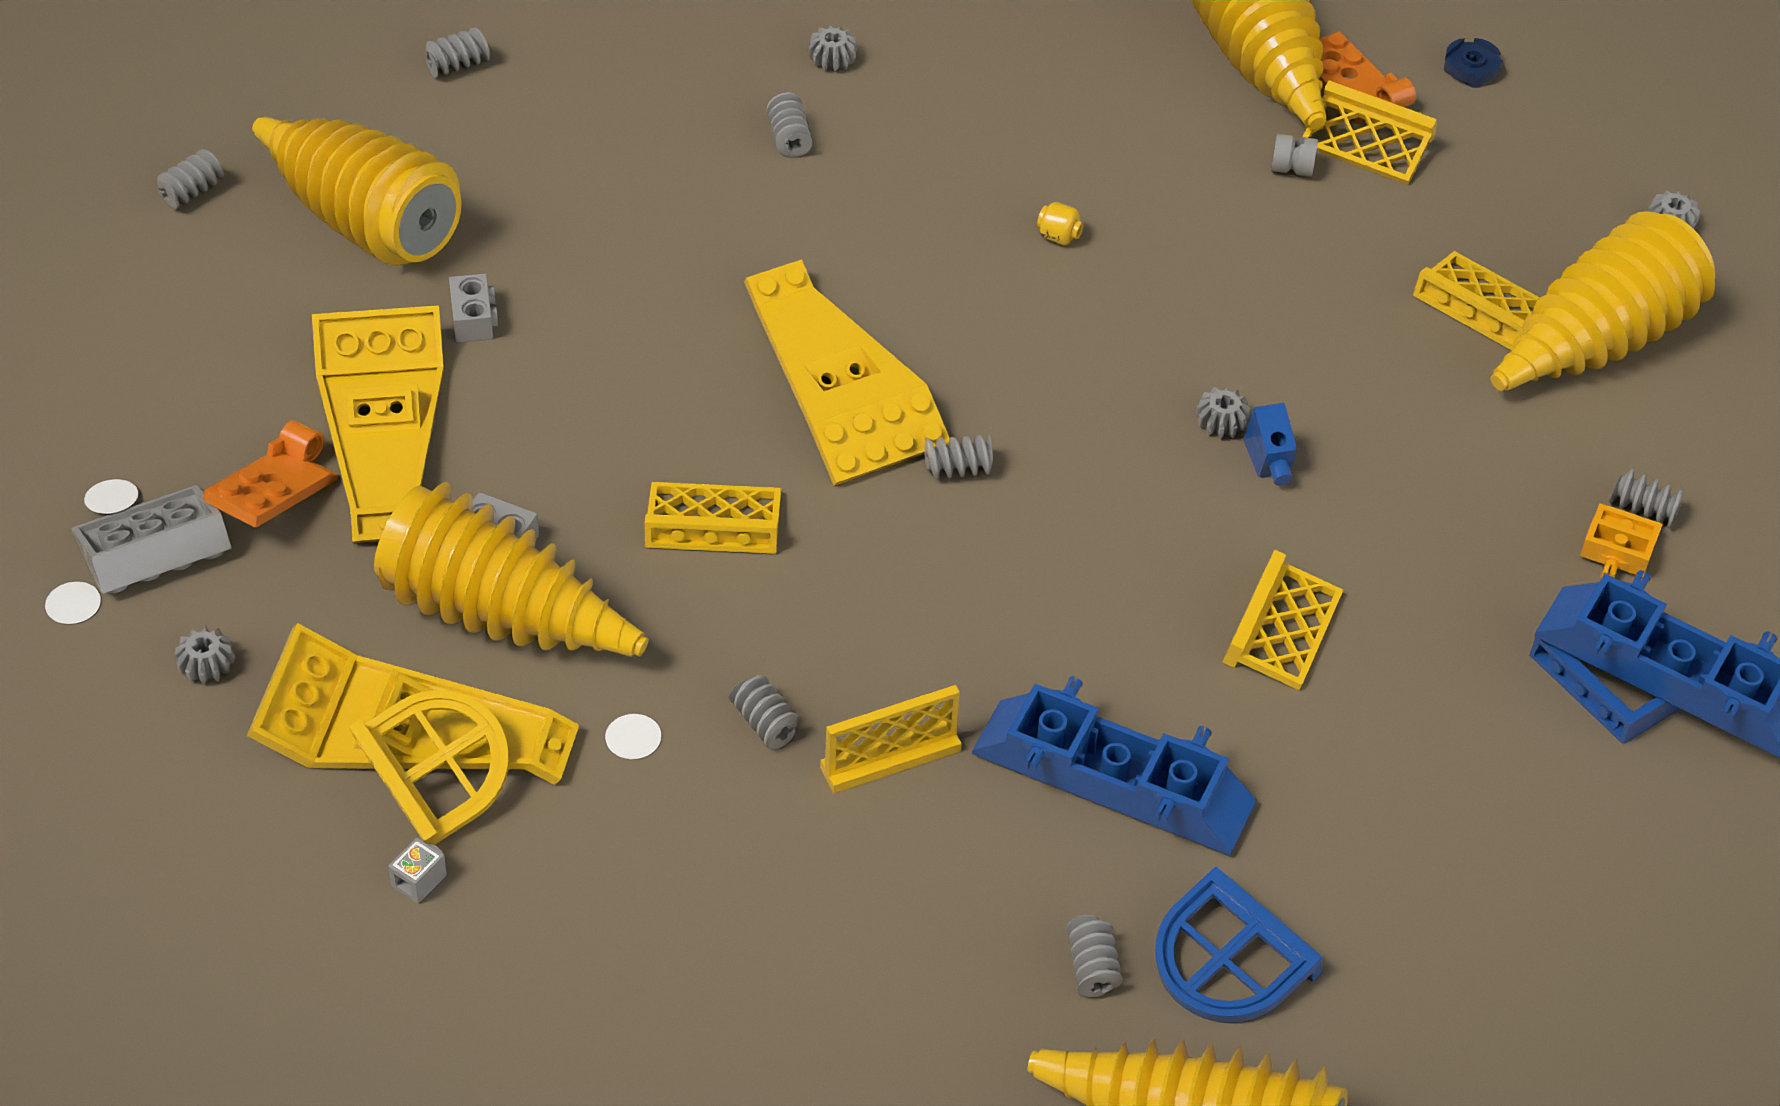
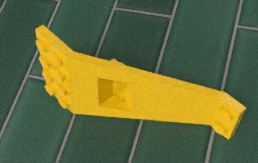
(378, 363)
(857, 419)
(327, 688)

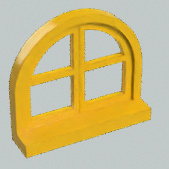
(400, 783)

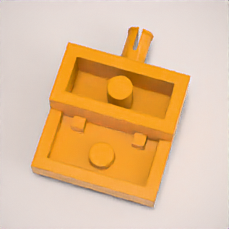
(1620, 540)

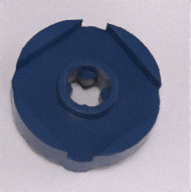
(1460, 62)

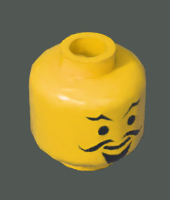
(1059, 223)

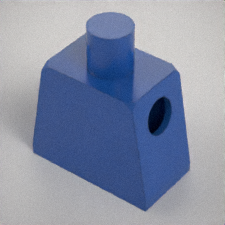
(1271, 442)

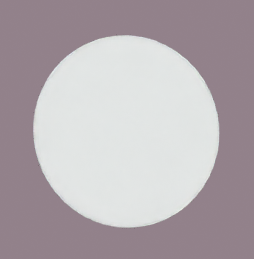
(111, 496)
(73, 602)
(633, 736)

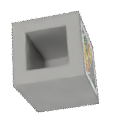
(417, 870)

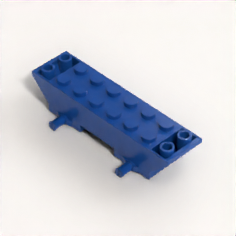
(1635, 640)
(1159, 782)

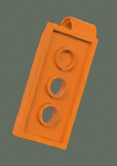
(1365, 75)
(275, 479)

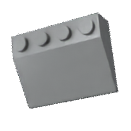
(151, 539)

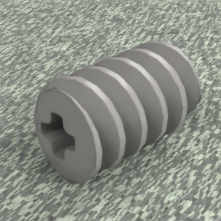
(456, 49)
(789, 125)
(189, 177)
(958, 455)
(1647, 497)
(765, 711)
(1093, 955)

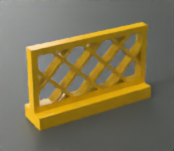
(1382, 115)
(1466, 299)
(711, 530)
(1255, 617)
(905, 748)

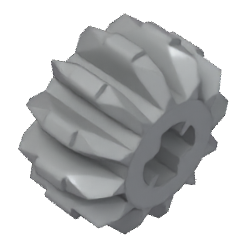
(832, 48)
(1676, 205)
(1223, 412)
(204, 655)

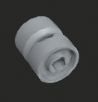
(1294, 155)

